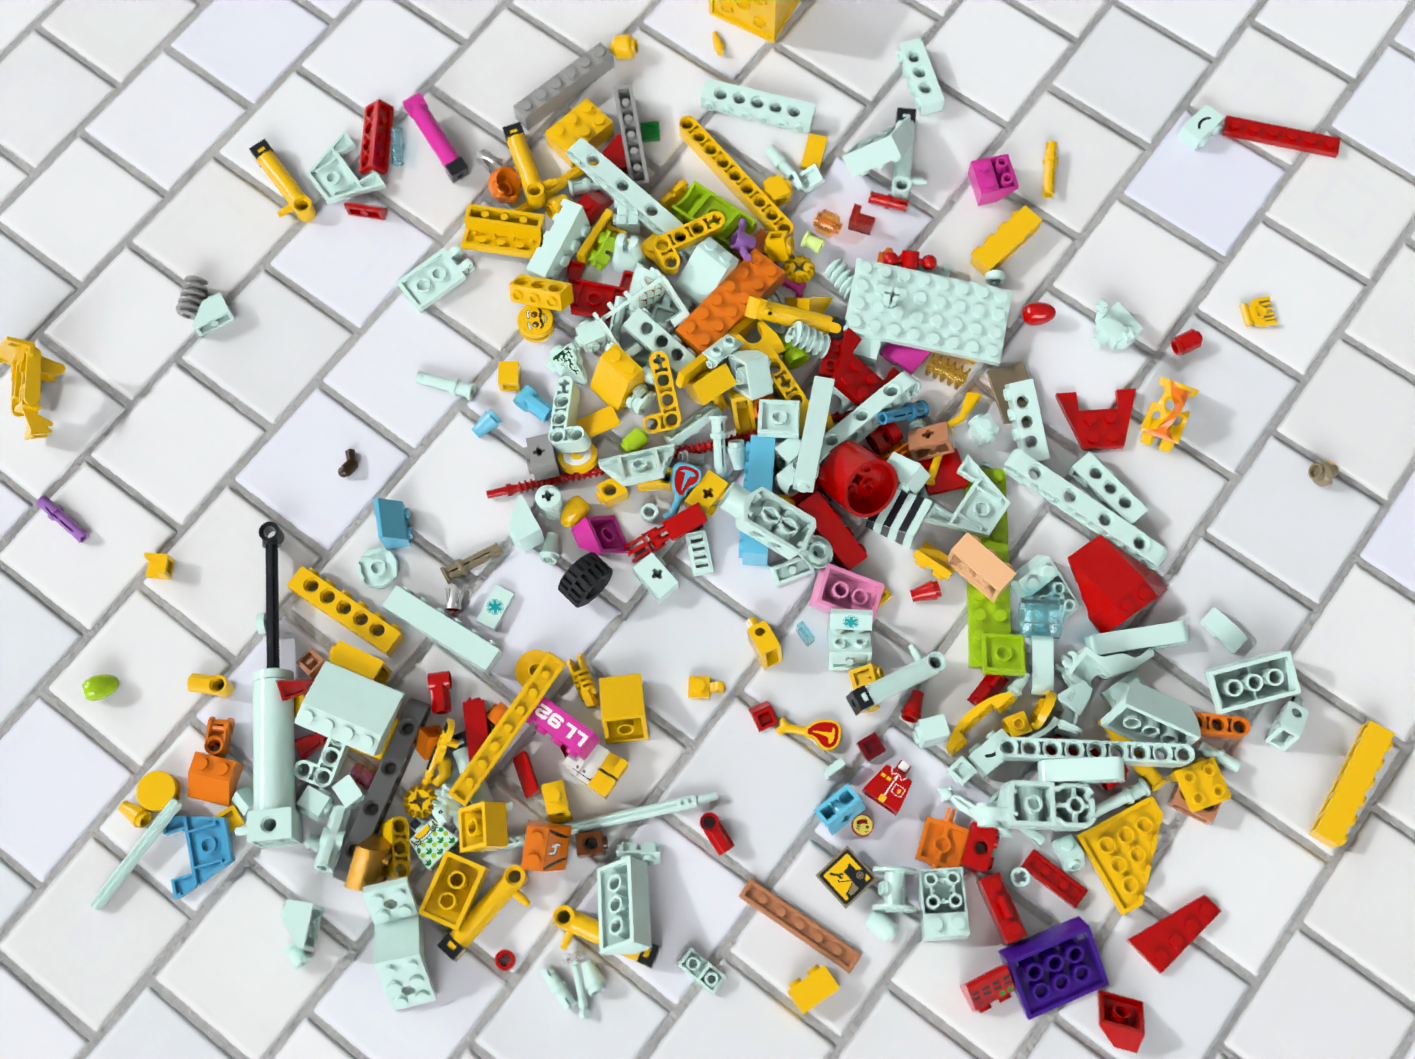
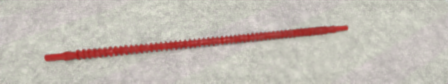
(566, 477)

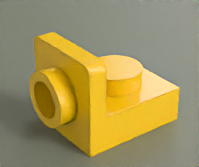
(865, 675)

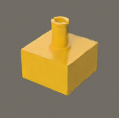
(710, 386)

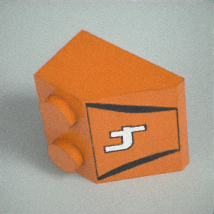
(545, 846)

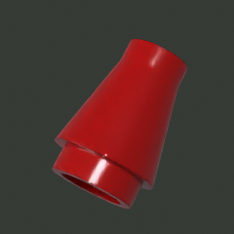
(927, 591)
(913, 707)

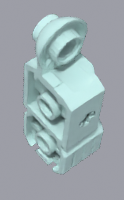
(1038, 807)

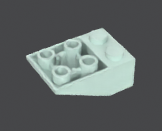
(1043, 580)
(943, 904)

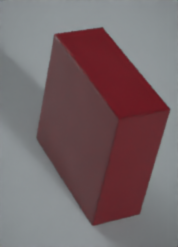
(871, 747)

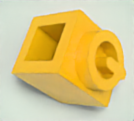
(778, 189)
(779, 246)

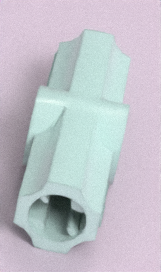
(332, 839)

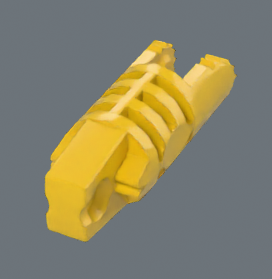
(583, 681)

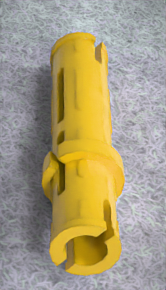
(1050, 162)

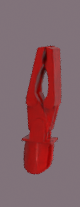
(676, 528)

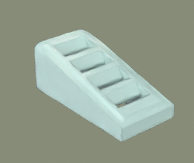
(695, 536)

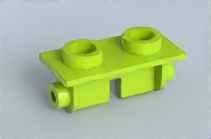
(598, 255)

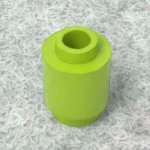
(635, 441)

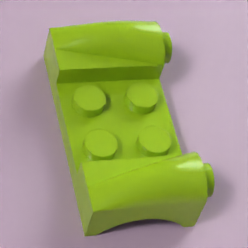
(702, 201)

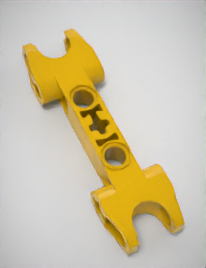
(773, 346)

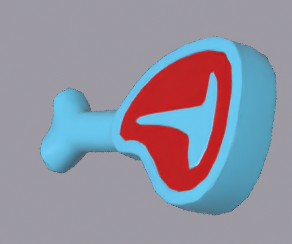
(683, 478)

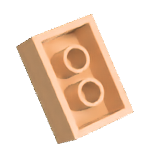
(980, 566)

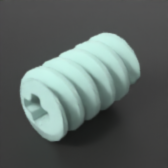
(839, 277)
(808, 338)
(549, 502)

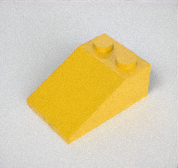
(453, 890)

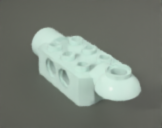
(776, 524)

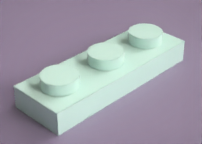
(692, 424)

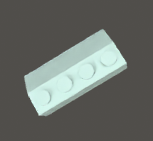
(624, 907)

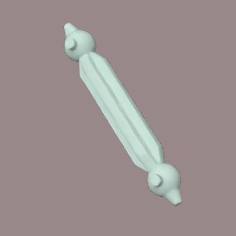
(964, 805)

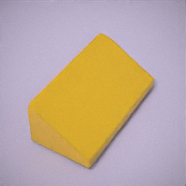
(599, 421)

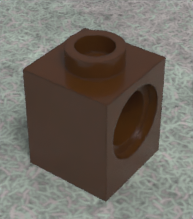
(583, 838)

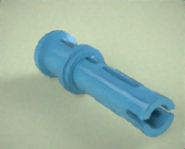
(909, 411)

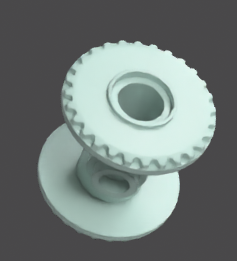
(892, 889)

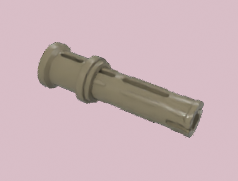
(462, 567)

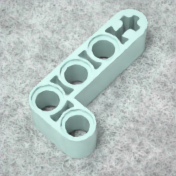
(563, 431)
(324, 764)
(1081, 770)

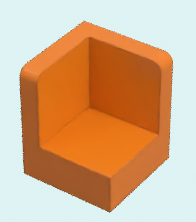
(427, 739)

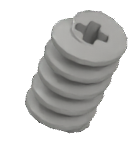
(191, 296)

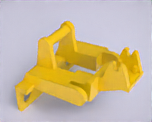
(27, 372)

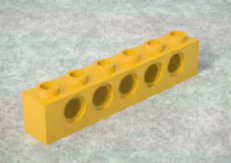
(306, 578)

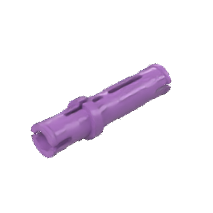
(57, 513)

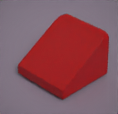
(763, 716)

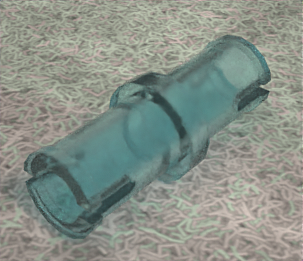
(397, 146)

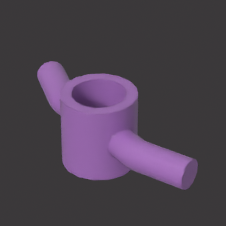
(743, 242)

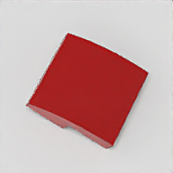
(946, 476)

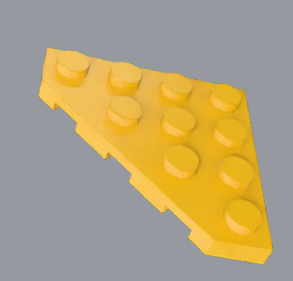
(1123, 852)

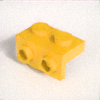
(933, 559)

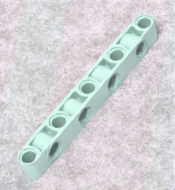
(633, 199)
(857, 424)
(1085, 509)

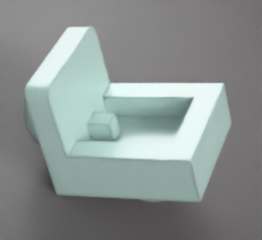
(808, 179)
(1069, 853)

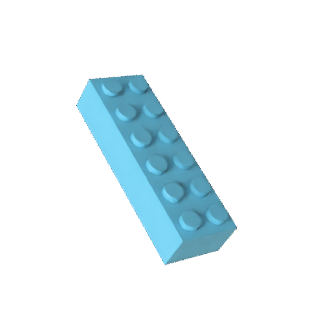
(757, 473)

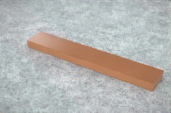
(800, 925)

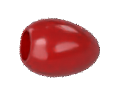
(1038, 313)

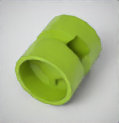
(793, 356)

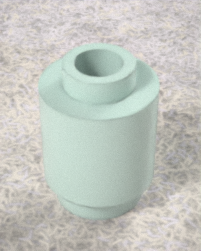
(882, 925)

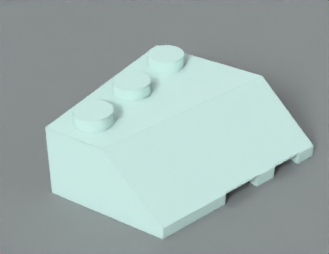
(879, 149)

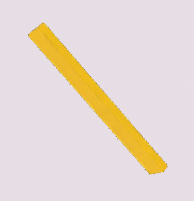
(506, 729)

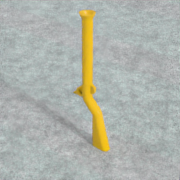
(969, 403)

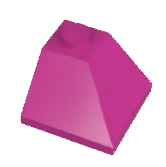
(600, 535)

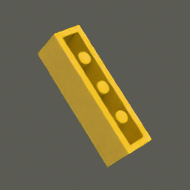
(1006, 240)

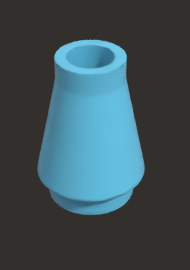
(486, 423)

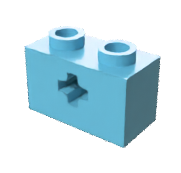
(840, 809)

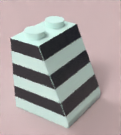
(901, 518)

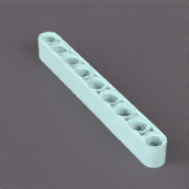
(1104, 749)

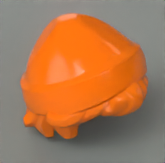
(505, 185)

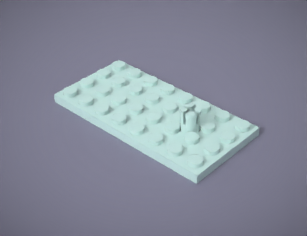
(928, 311)

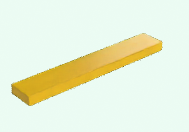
(699, 363)

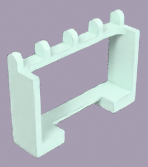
(671, 322)

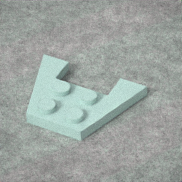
(334, 177)
(979, 508)

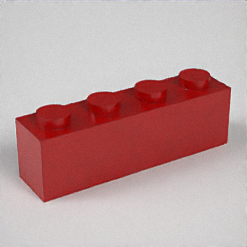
(846, 550)

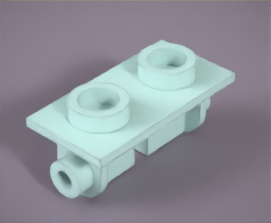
(721, 350)
(649, 852)

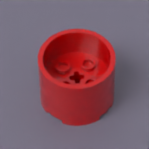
(858, 479)

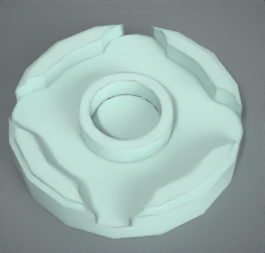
(378, 568)

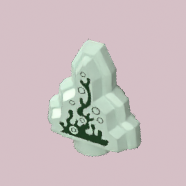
(567, 362)

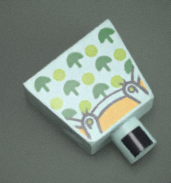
(431, 842)

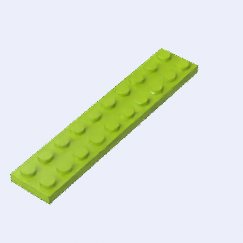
(983, 614)

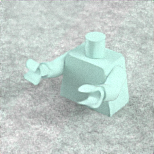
(1116, 327)

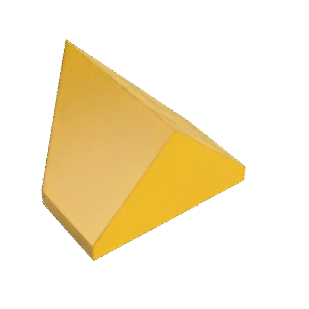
(811, 303)

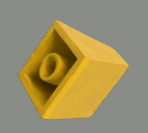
(616, 377)
(359, 662)
(623, 708)

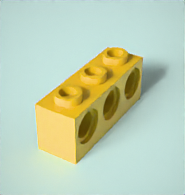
(541, 292)

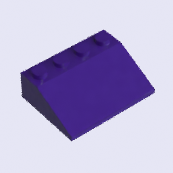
(1054, 967)

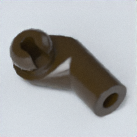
(350, 465)

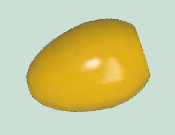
(574, 511)

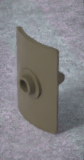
(1001, 377)

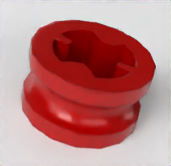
(500, 955)

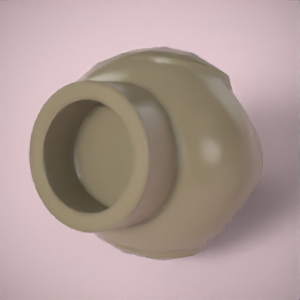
(1323, 472)

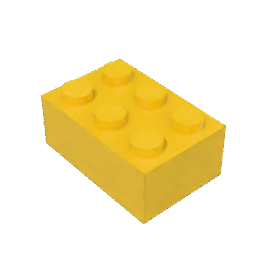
(583, 122)

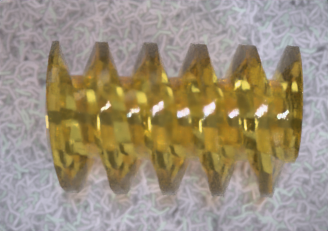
(947, 371)

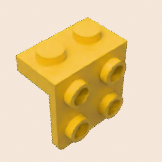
(1201, 784)

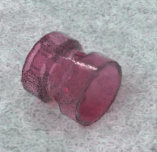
(363, 775)

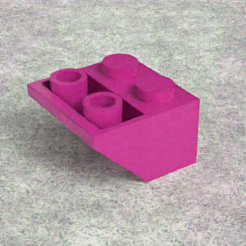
(992, 179)

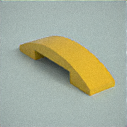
(998, 702)

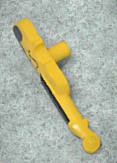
(440, 748)

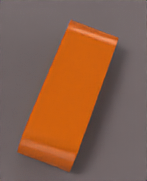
(1226, 725)

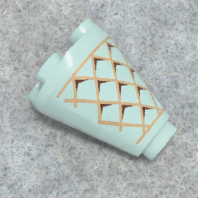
(648, 298)

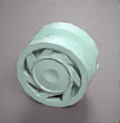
(640, 399)

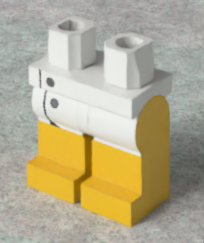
(589, 770)

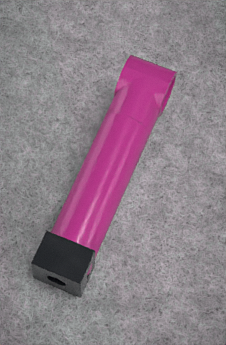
(452, 162)

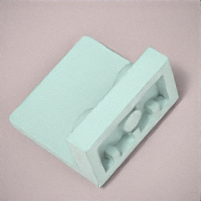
(848, 648)

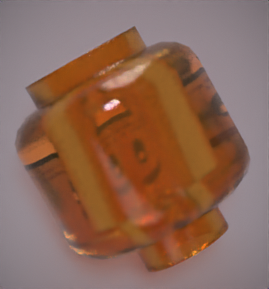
(827, 223)

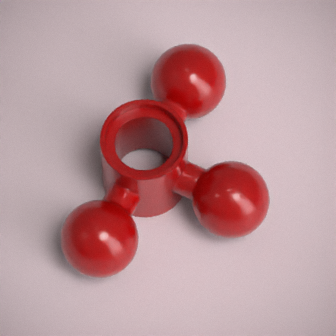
(910, 260)

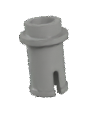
(691, 458)

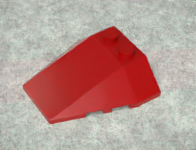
(1112, 583)

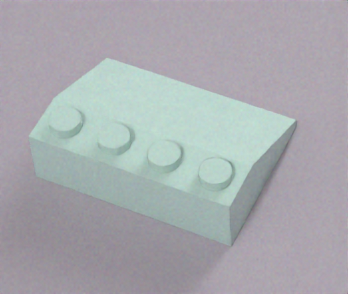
(350, 708)

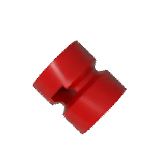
(883, 436)

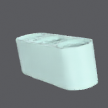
(1041, 664)

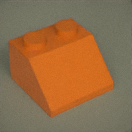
(213, 778)

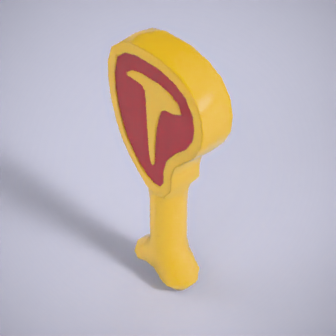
(824, 732)

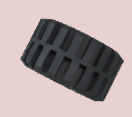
(585, 579)

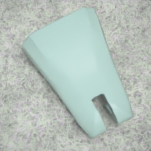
(627, 254)

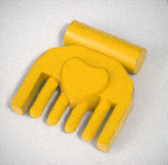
(1256, 311)

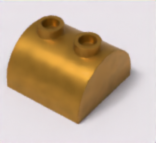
(369, 863)

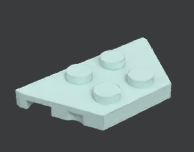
(639, 465)

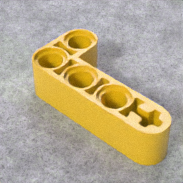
(690, 237)
(660, 391)

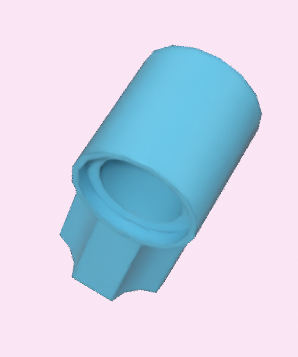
(530, 401)

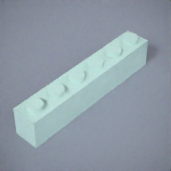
(442, 629)

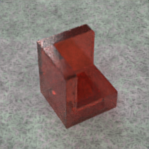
(860, 222)

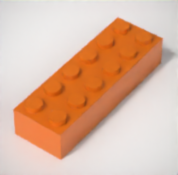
(729, 300)

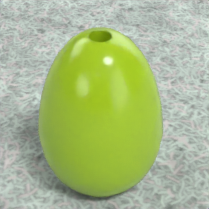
(100, 686)

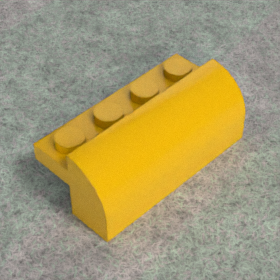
(503, 231)

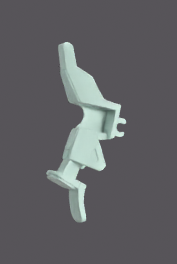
(1078, 676)

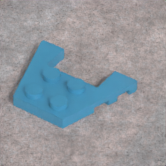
(208, 848)

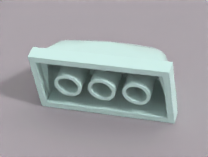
(1252, 681)
(1152, 717)

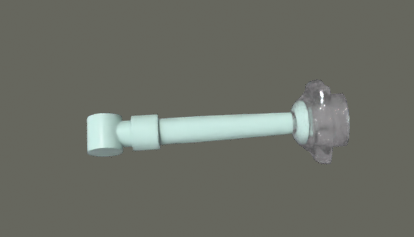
(574, 959)

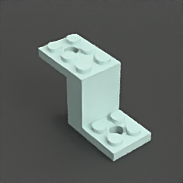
(399, 943)

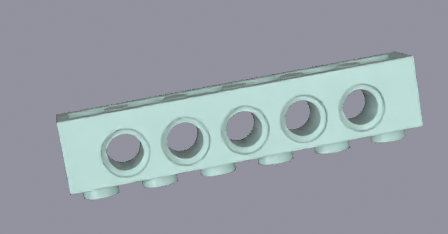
(754, 98)

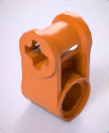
(219, 732)

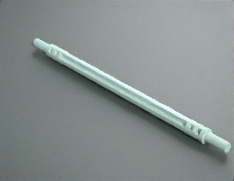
(625, 816)

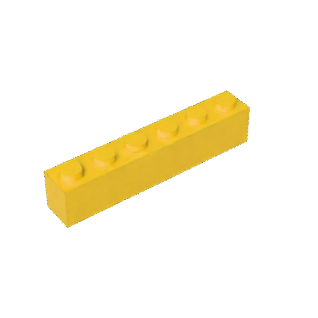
(1352, 784)

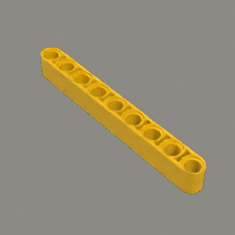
(733, 171)

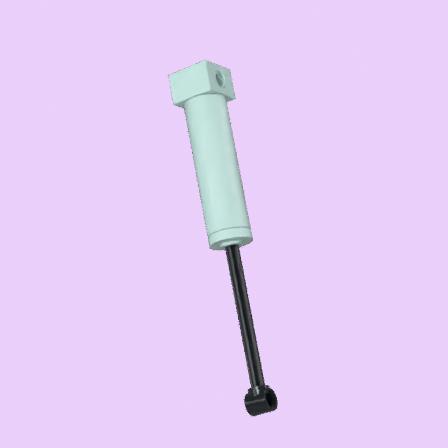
(272, 729)

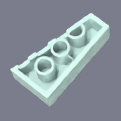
(561, 242)

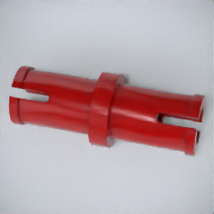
(888, 201)

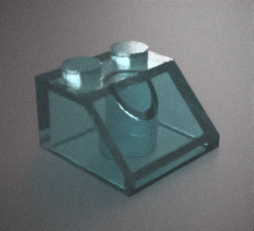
(1040, 616)

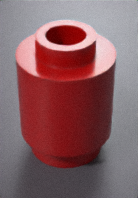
(1186, 342)

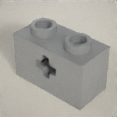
(542, 457)

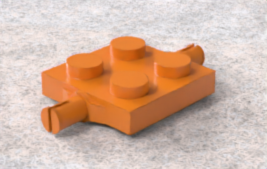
(942, 842)

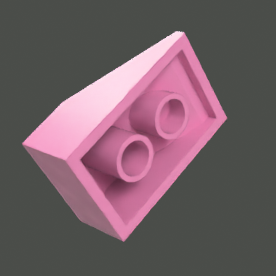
(845, 590)

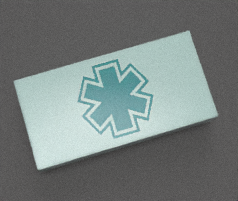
(495, 608)
(851, 619)

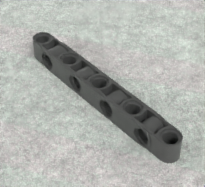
(384, 785)

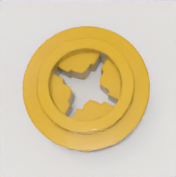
(799, 276)
(414, 809)

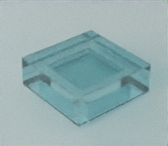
(805, 634)

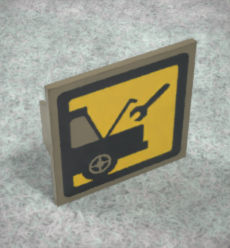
(846, 877)

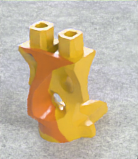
(1163, 426)

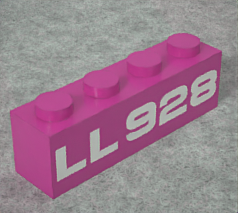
(563, 729)

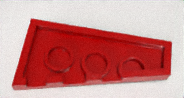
(1171, 935)

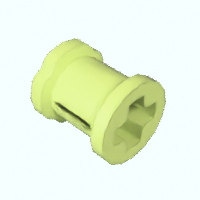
(812, 242)

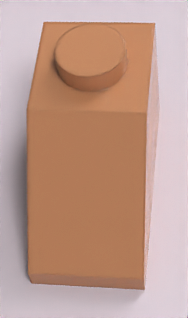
(311, 663)

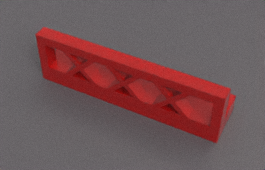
(378, 137)

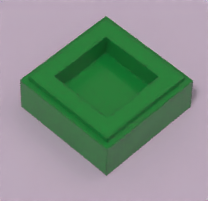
(650, 131)

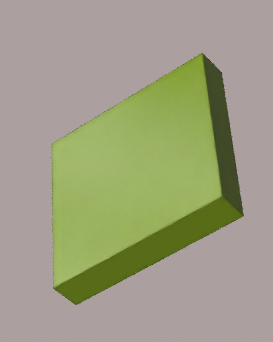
(1003, 654)

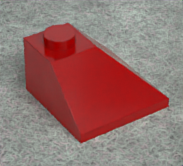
(1121, 1020)

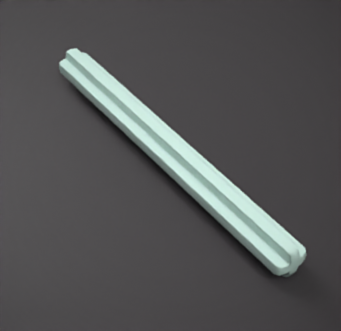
(135, 854)

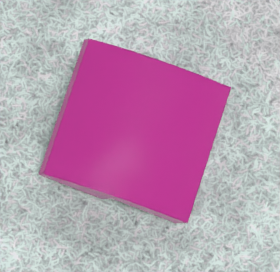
(905, 357)

